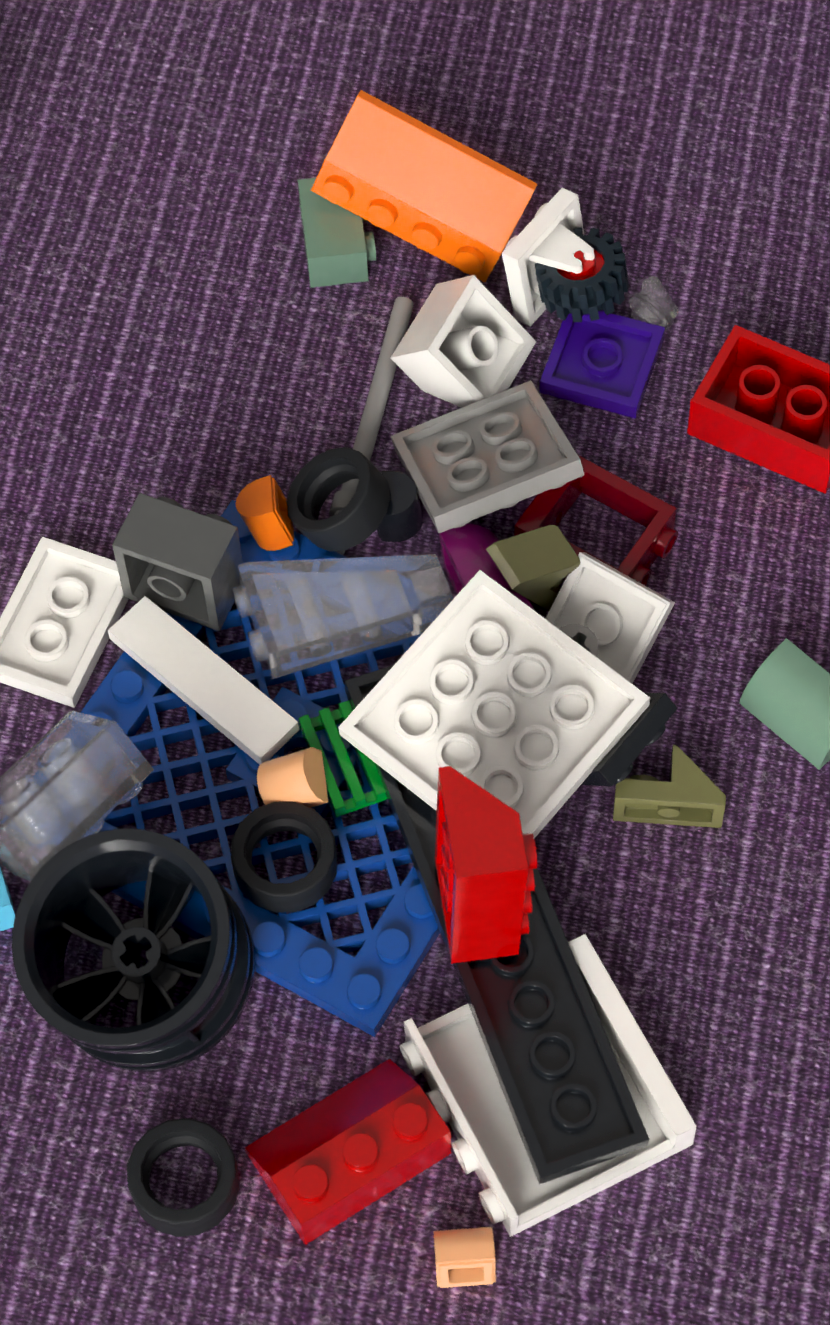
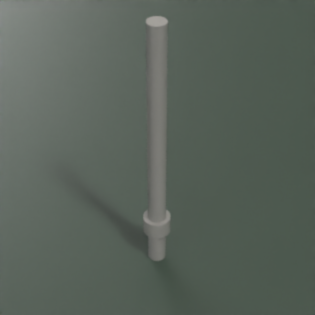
(377, 396)

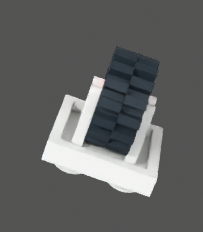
(562, 268)

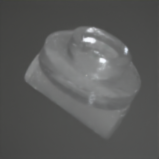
(653, 304)

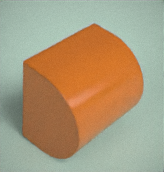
(266, 514)

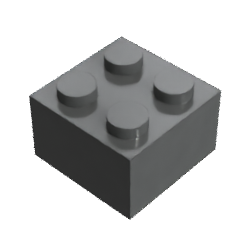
(179, 560)

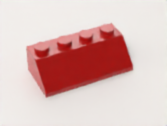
(481, 870)

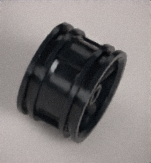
(68, 901)

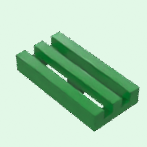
(328, 721)

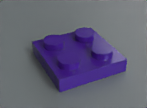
(603, 362)

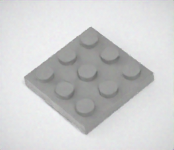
(486, 456)

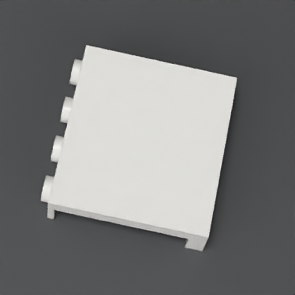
(488, 1141)

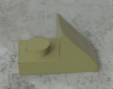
(535, 563)
(684, 800)

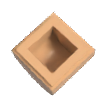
(294, 778)
(464, 1257)

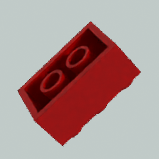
(767, 407)

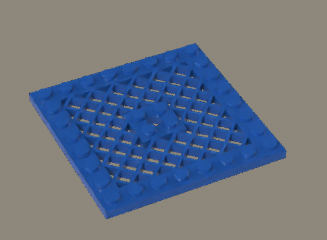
(321, 971)

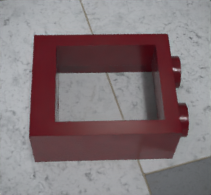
(619, 495)

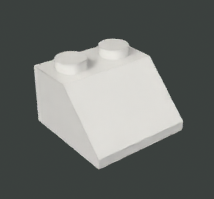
(463, 344)

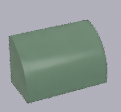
(793, 701)

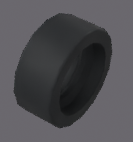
(355, 520)
(279, 818)
(179, 1134)

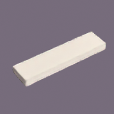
(203, 680)

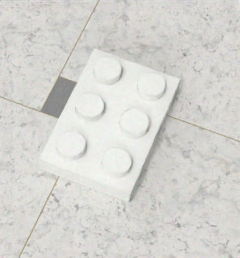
(59, 621)

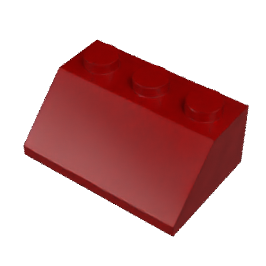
(350, 1149)

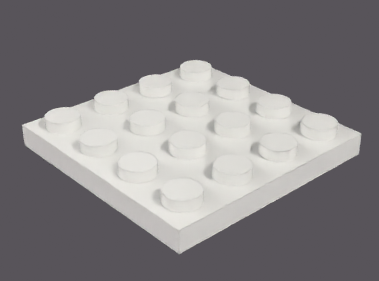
(499, 703)

